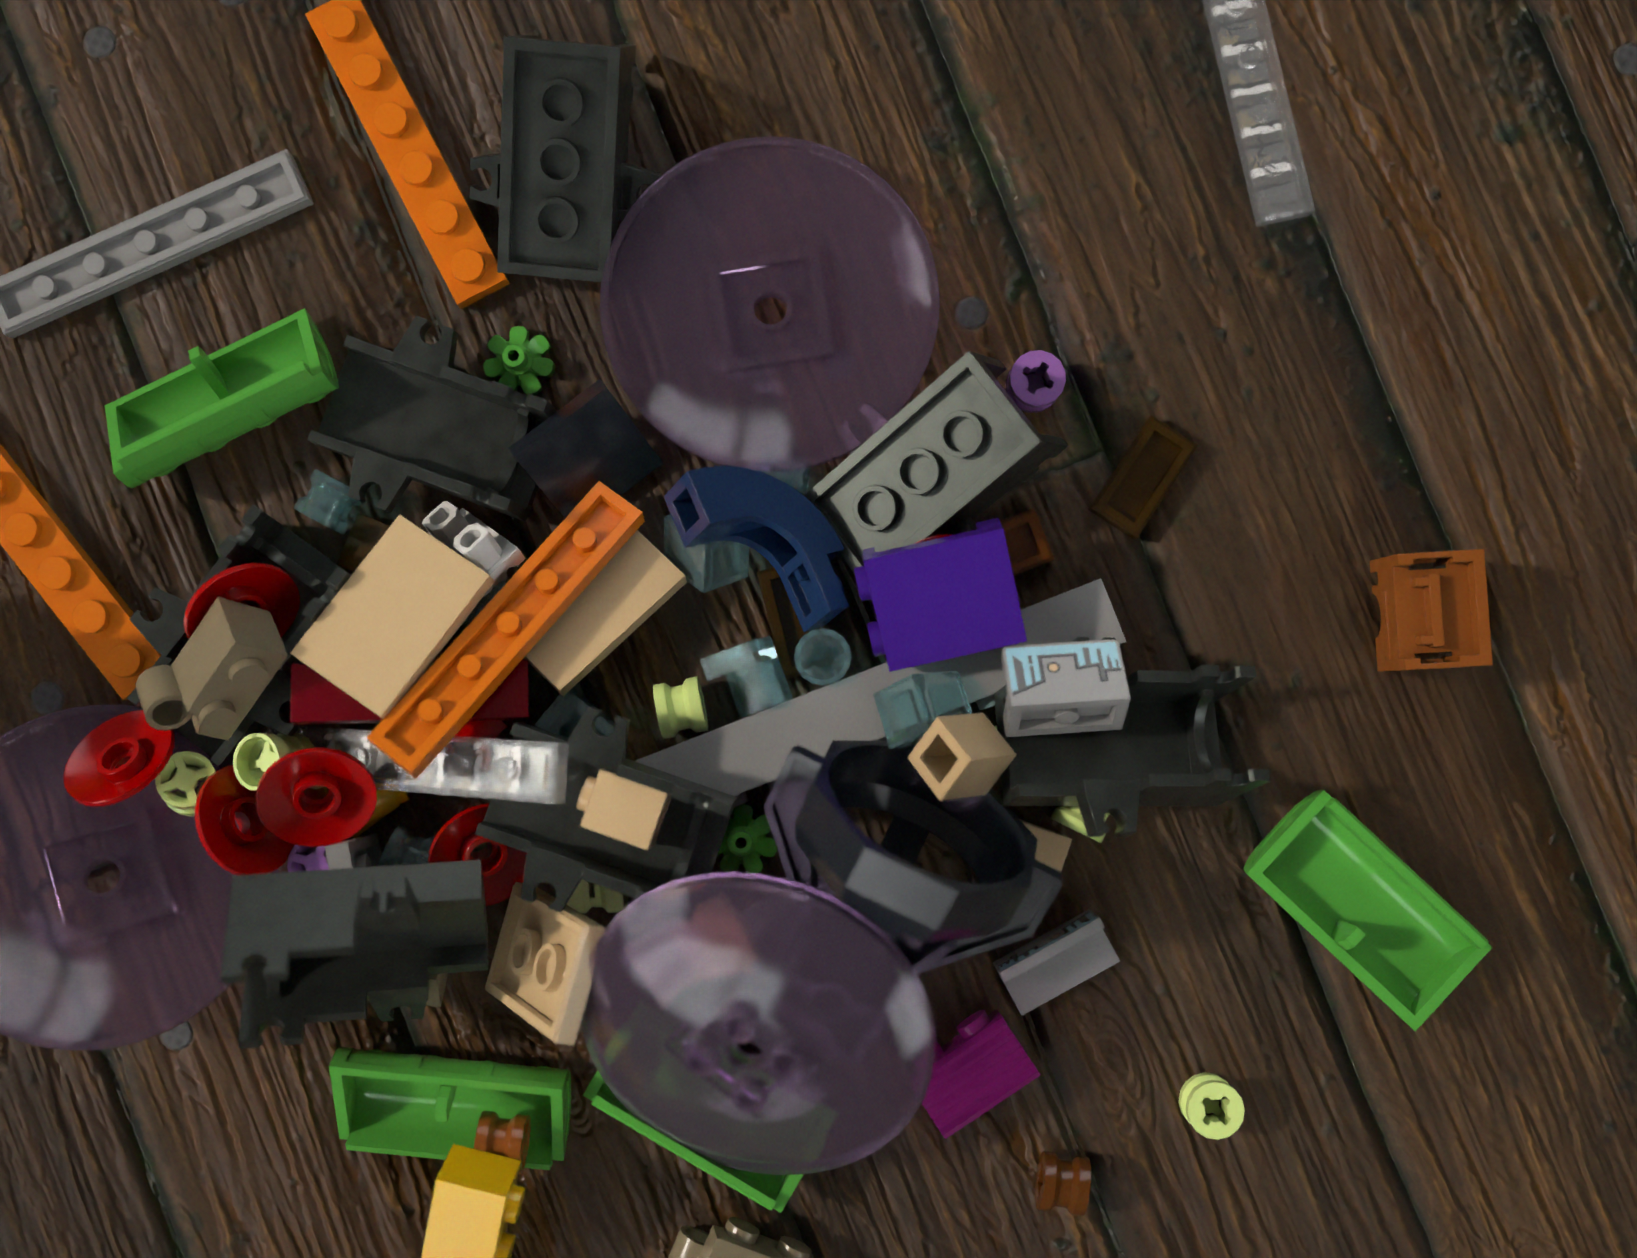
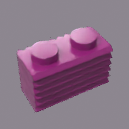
(976, 1071)

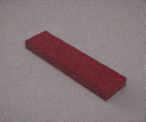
(321, 702)

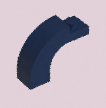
(771, 519)

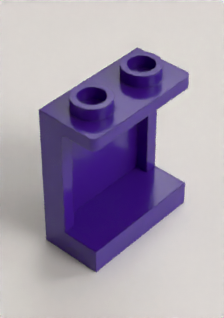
(942, 597)

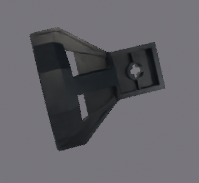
(920, 912)

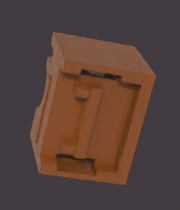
(1432, 610)

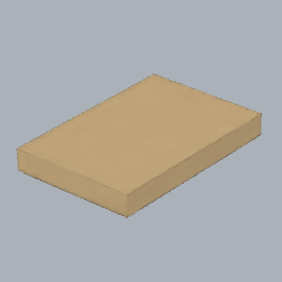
(606, 613)
(392, 617)
(544, 964)

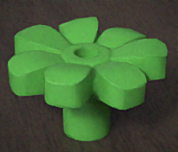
(527, 366)
(754, 833)

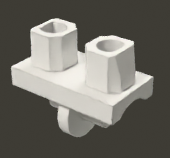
(473, 541)

